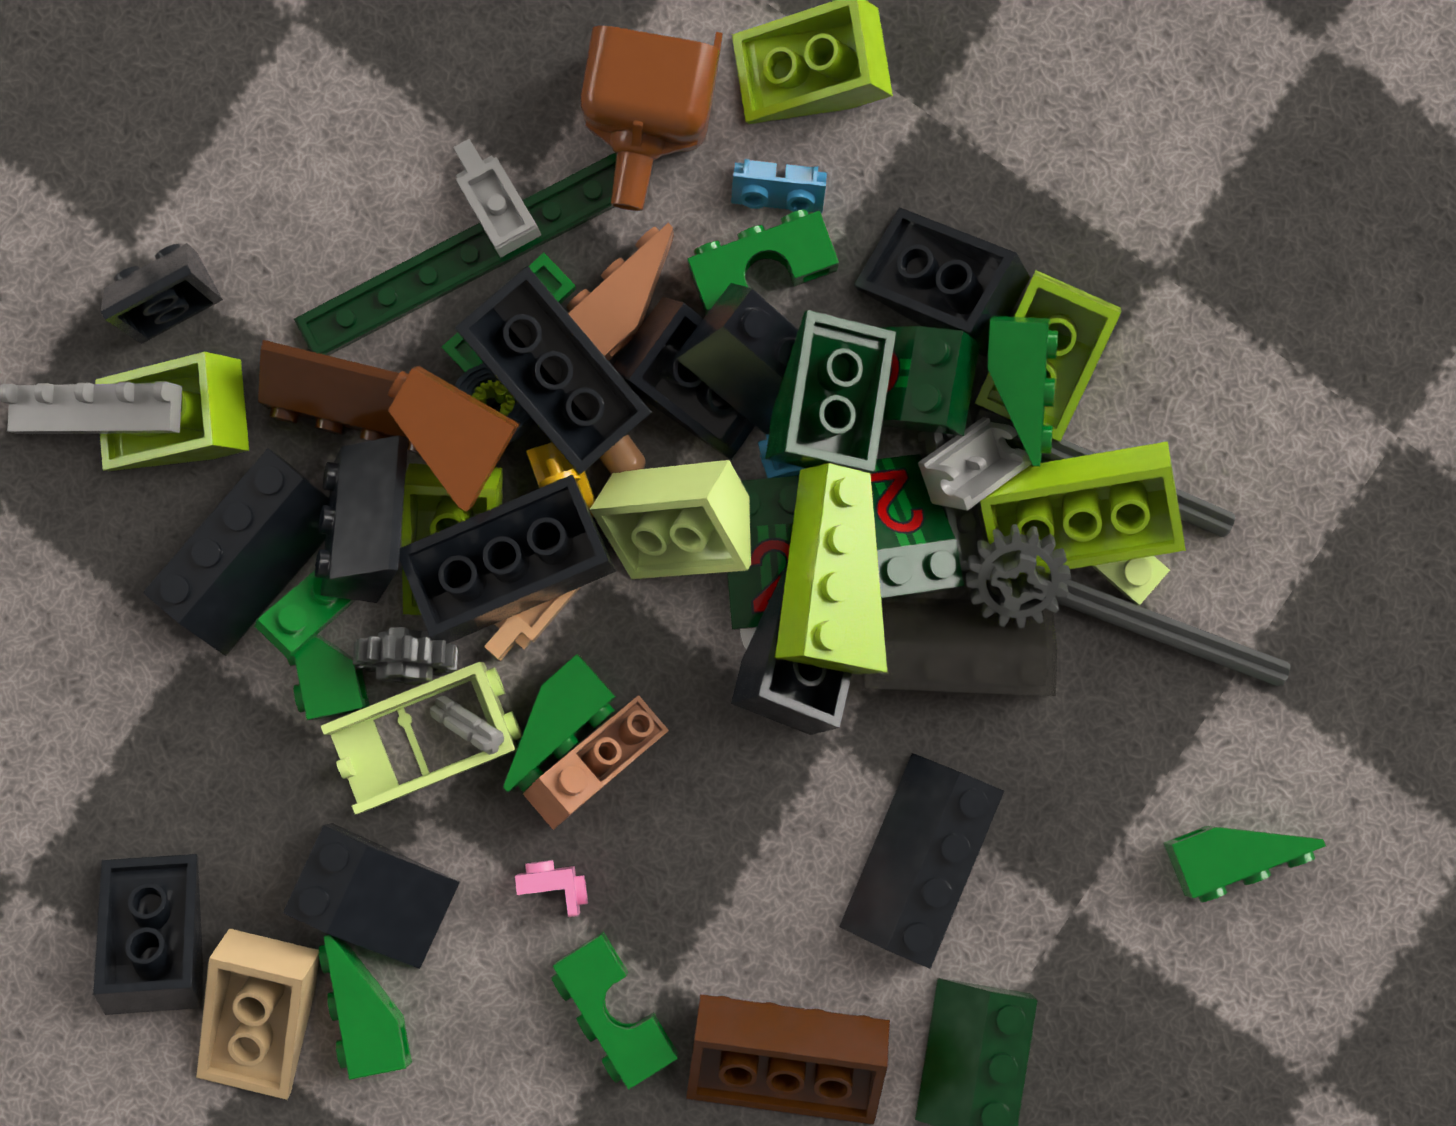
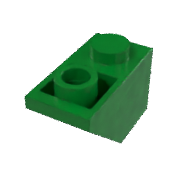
(327, 681)

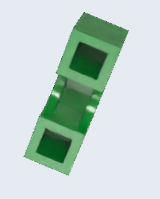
(797, 244)
(631, 1048)

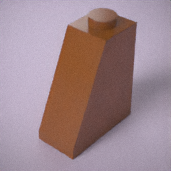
(451, 432)

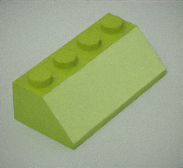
(1094, 506)

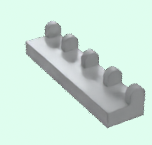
(93, 408)

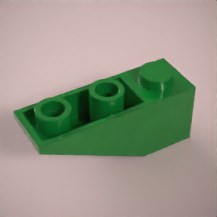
(1019, 371)
(560, 711)
(1220, 856)
(368, 1019)

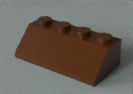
(327, 391)
(788, 1059)

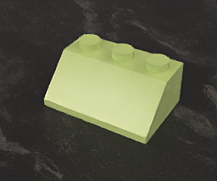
(677, 520)

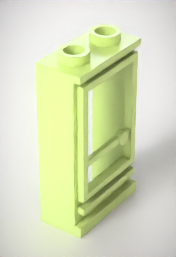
(365, 758)

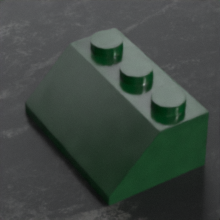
(975, 1055)

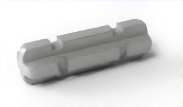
(467, 725)

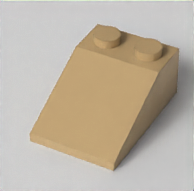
(256, 1012)

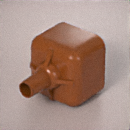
(646, 101)

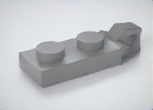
(494, 200)

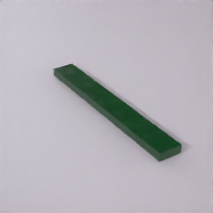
(453, 263)

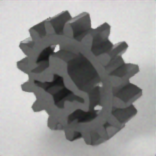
(1005, 560)
(405, 656)

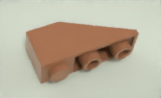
(619, 304)
(595, 762)

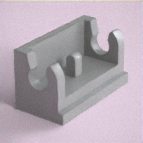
(972, 465)

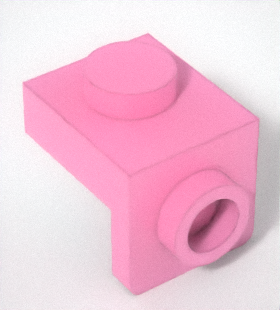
(543, 877)

